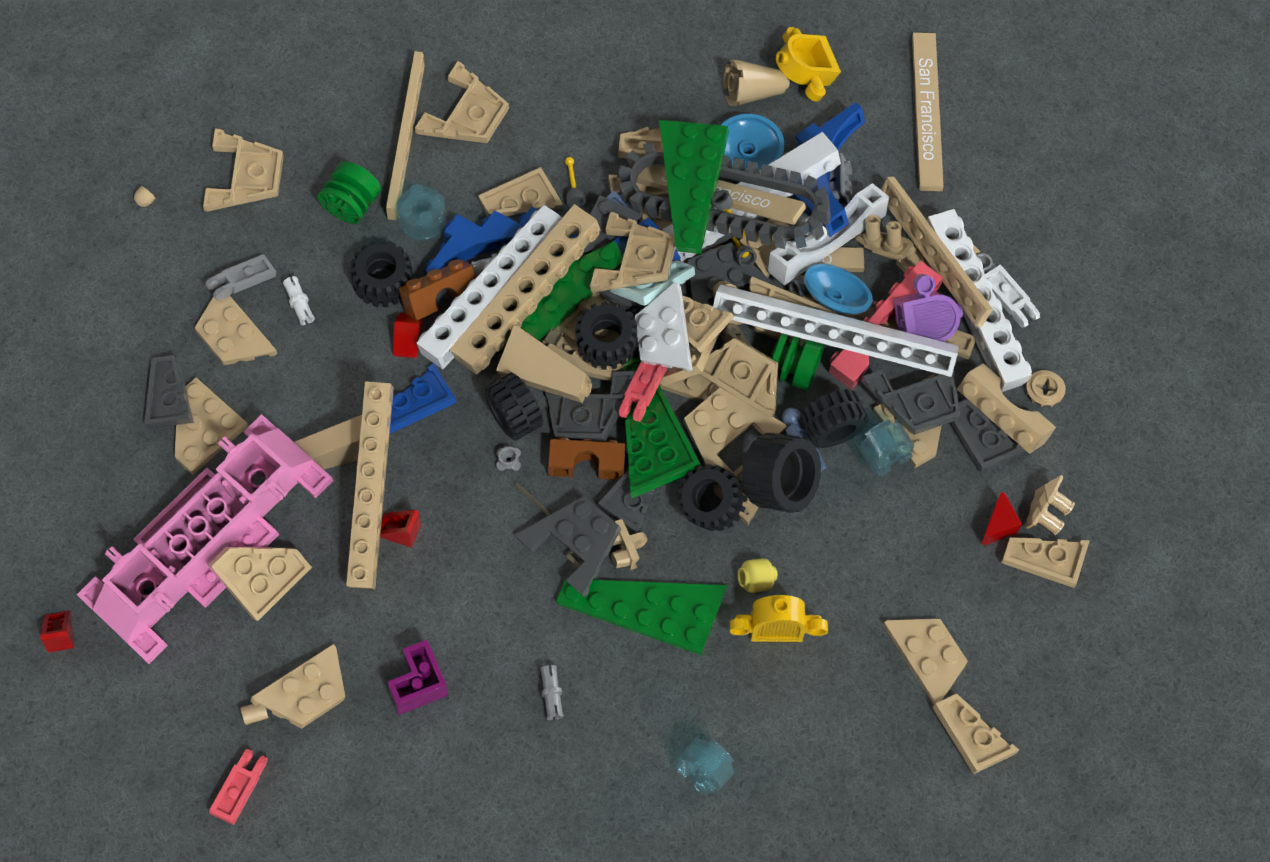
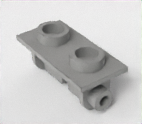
(842, 186)

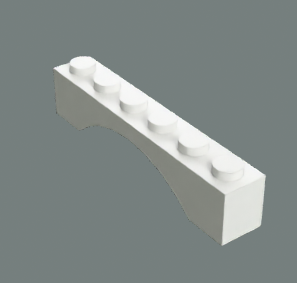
(791, 262)

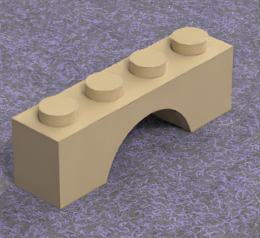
(1025, 427)

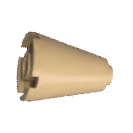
(752, 82)

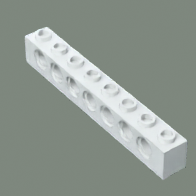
(477, 290)
(993, 353)

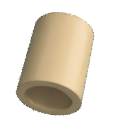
(253, 713)

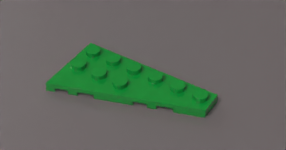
(692, 168)
(569, 291)
(656, 444)
(663, 611)

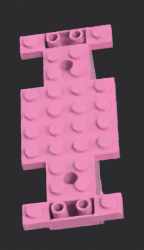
(195, 528)

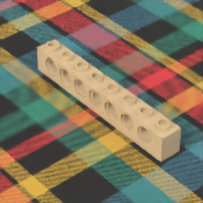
(527, 276)
(370, 485)

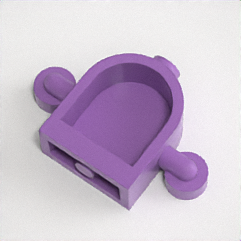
(927, 311)

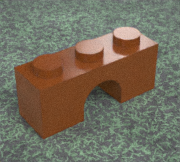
(420, 294)
(567, 453)

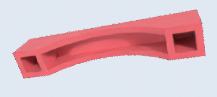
(852, 366)

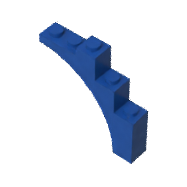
(837, 131)
(468, 239)

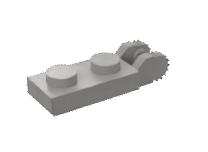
(241, 277)

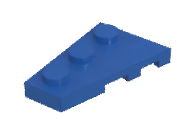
(421, 399)

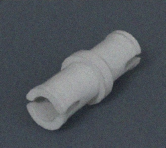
(551, 692)

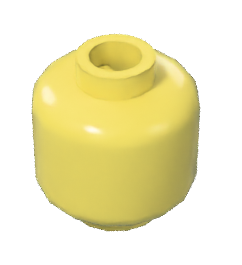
(757, 575)

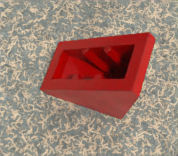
(406, 336)
(1003, 521)
(401, 527)
(57, 631)

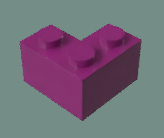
(421, 684)

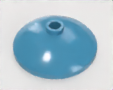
(754, 135)
(837, 289)

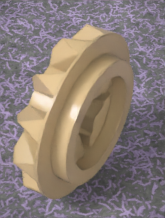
(1054, 384)

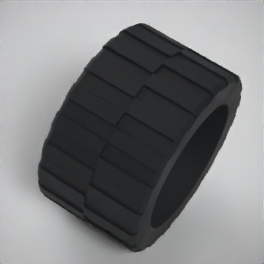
(763, 476)

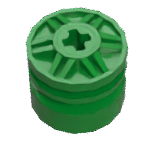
(349, 192)
(797, 360)

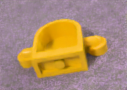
(808, 62)
(778, 620)

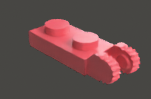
(642, 389)
(237, 788)

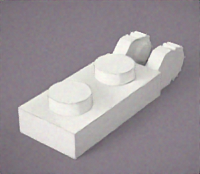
(1012, 296)

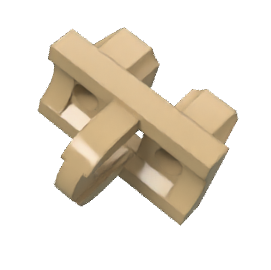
(628, 544)

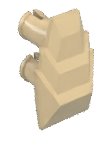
(889, 244)
(1043, 497)

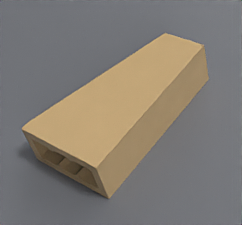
(542, 367)
(334, 445)

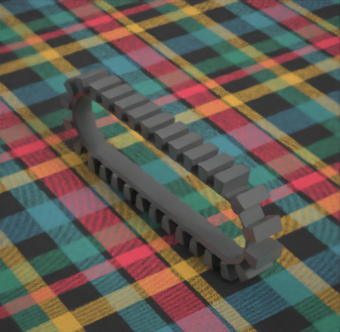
(724, 220)

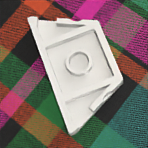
(664, 331)

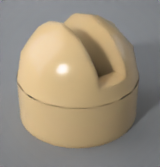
(143, 197)

